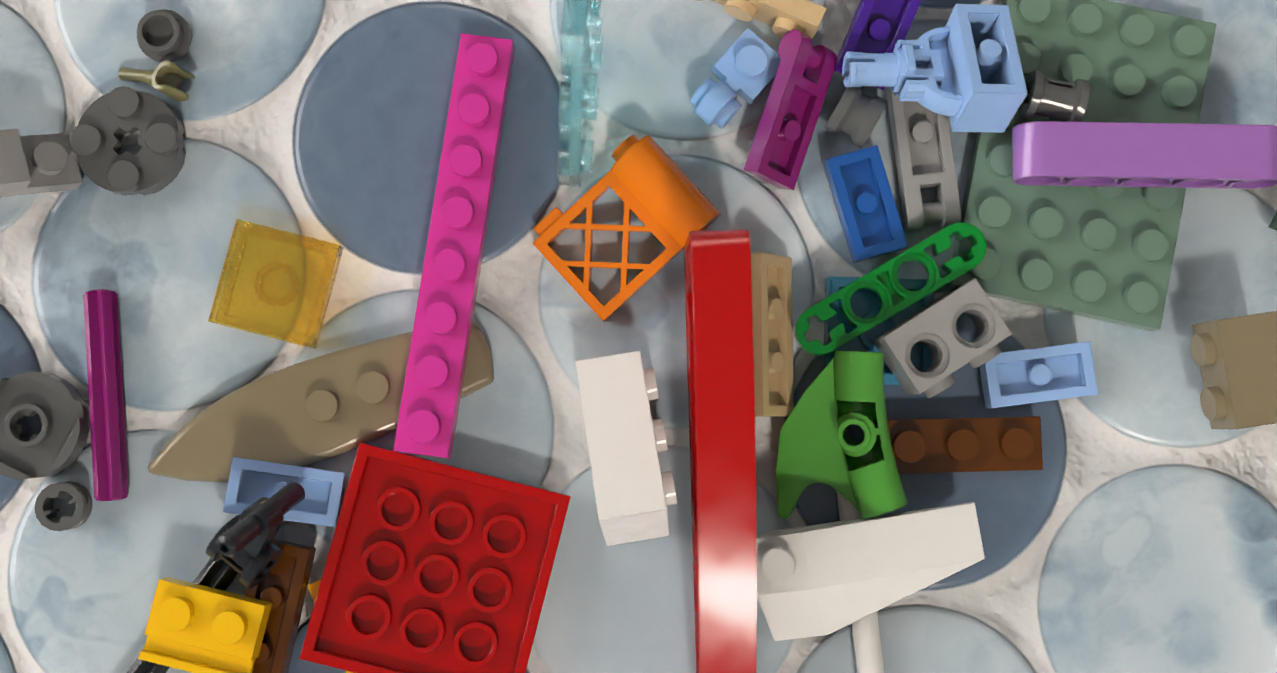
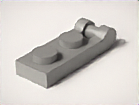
(923, 161)

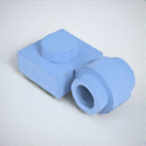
(743, 70)

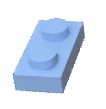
(1039, 375)
(258, 479)

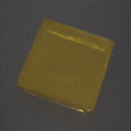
(276, 283)

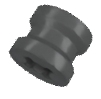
(856, 115)

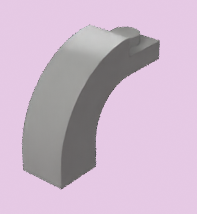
(37, 163)

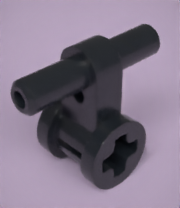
(248, 537)

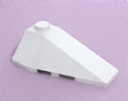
(847, 569)

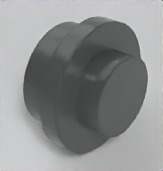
(164, 35)

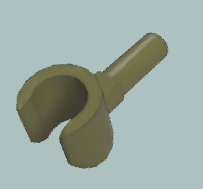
(164, 78)

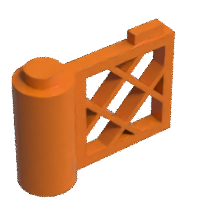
(655, 193)

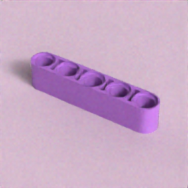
(1144, 155)

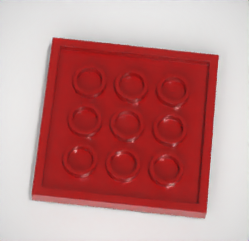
(433, 569)

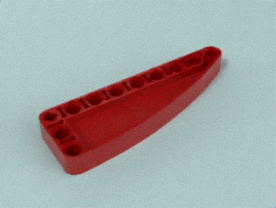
(722, 448)

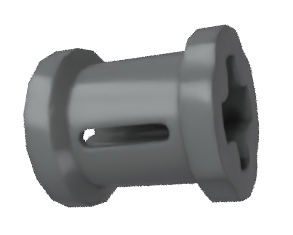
(1055, 98)

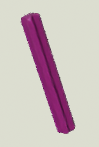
(105, 395)

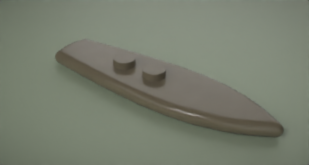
(307, 410)

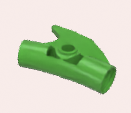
(817, 444)

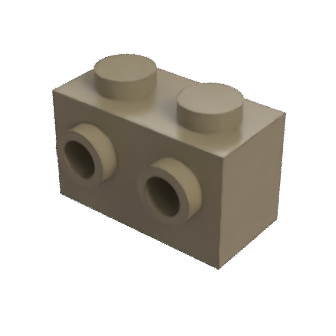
(1238, 370)

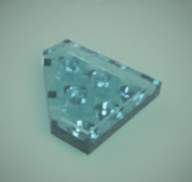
(578, 95)

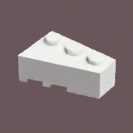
(625, 448)

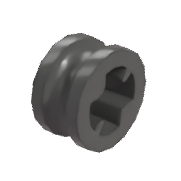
(46, 513)

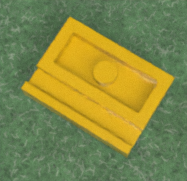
(204, 628)

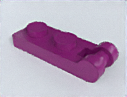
(791, 110)

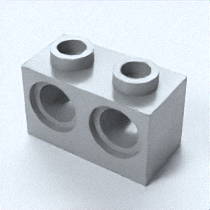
(937, 331)

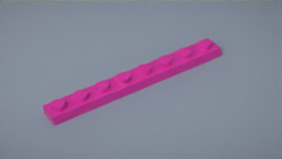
(455, 247)

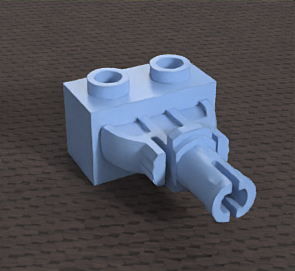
(953, 70)

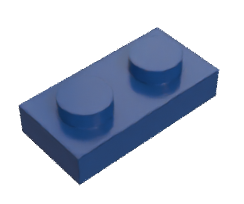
(865, 204)

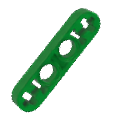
(886, 285)

